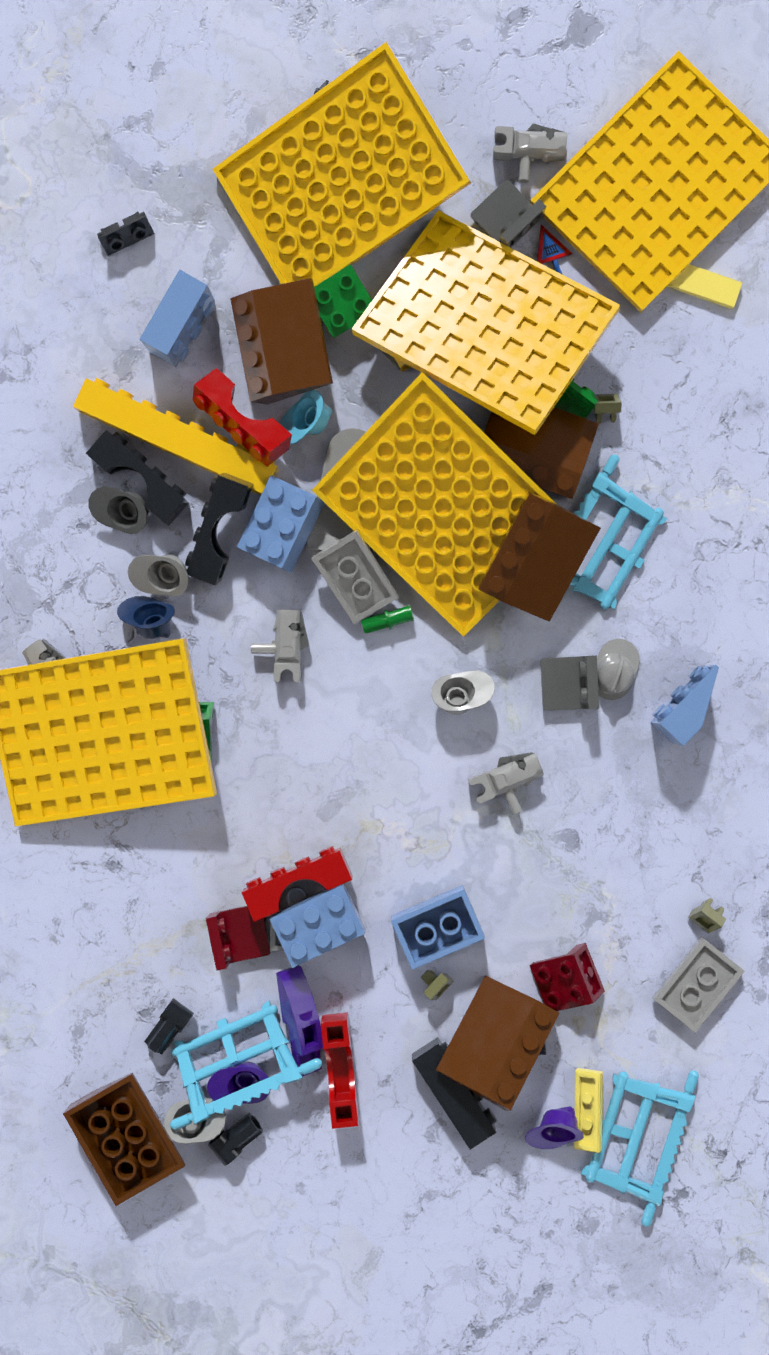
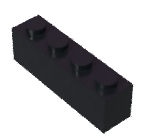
(458, 1102)

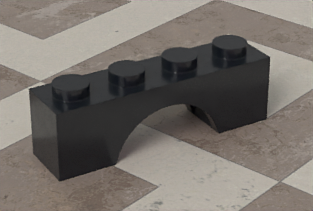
(114, 456)
(208, 559)

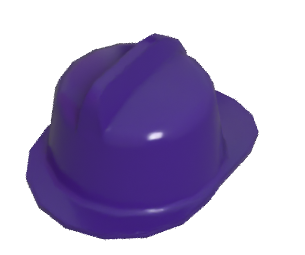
(234, 1079)
(555, 1130)

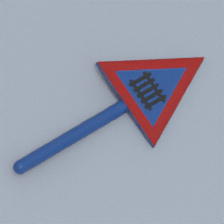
(550, 249)

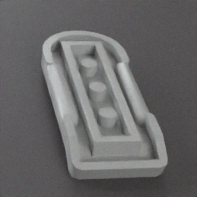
(329, 526)

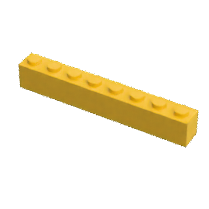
(171, 434)

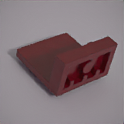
(236, 936)
(568, 979)

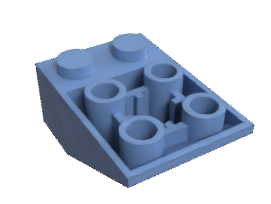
(688, 708)

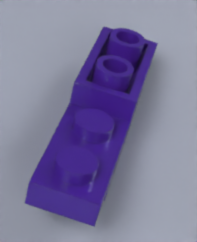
(300, 1015)

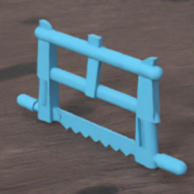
(628, 503)
(191, 1078)
(651, 1092)

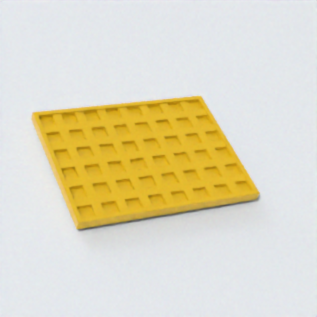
(658, 181)
(486, 321)
(103, 733)

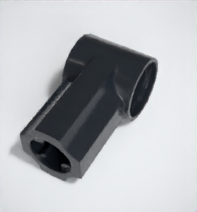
(171, 1022)
(231, 1142)

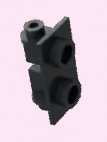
(119, 237)

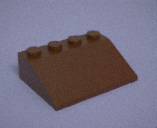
(281, 341)
(553, 455)
(538, 557)
(497, 1042)
(123, 1138)

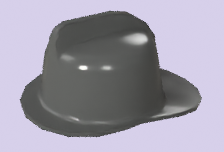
(118, 509)

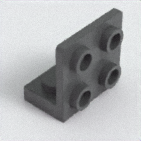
(507, 214)
(569, 683)

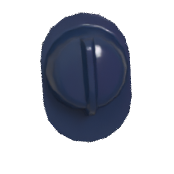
(147, 615)

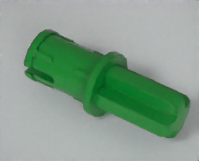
(387, 619)

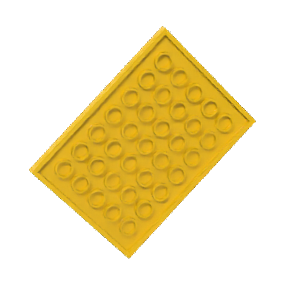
(342, 172)
(430, 499)

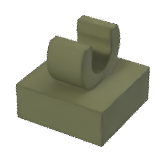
(607, 404)
(707, 917)
(437, 984)

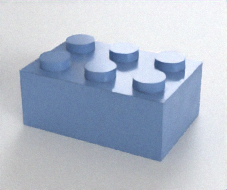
(178, 319)
(281, 524)
(317, 924)
(437, 927)

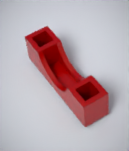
(263, 438)
(328, 869)
(340, 1069)

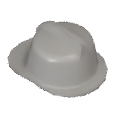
(159, 574)
(616, 668)
(462, 691)
(193, 1133)

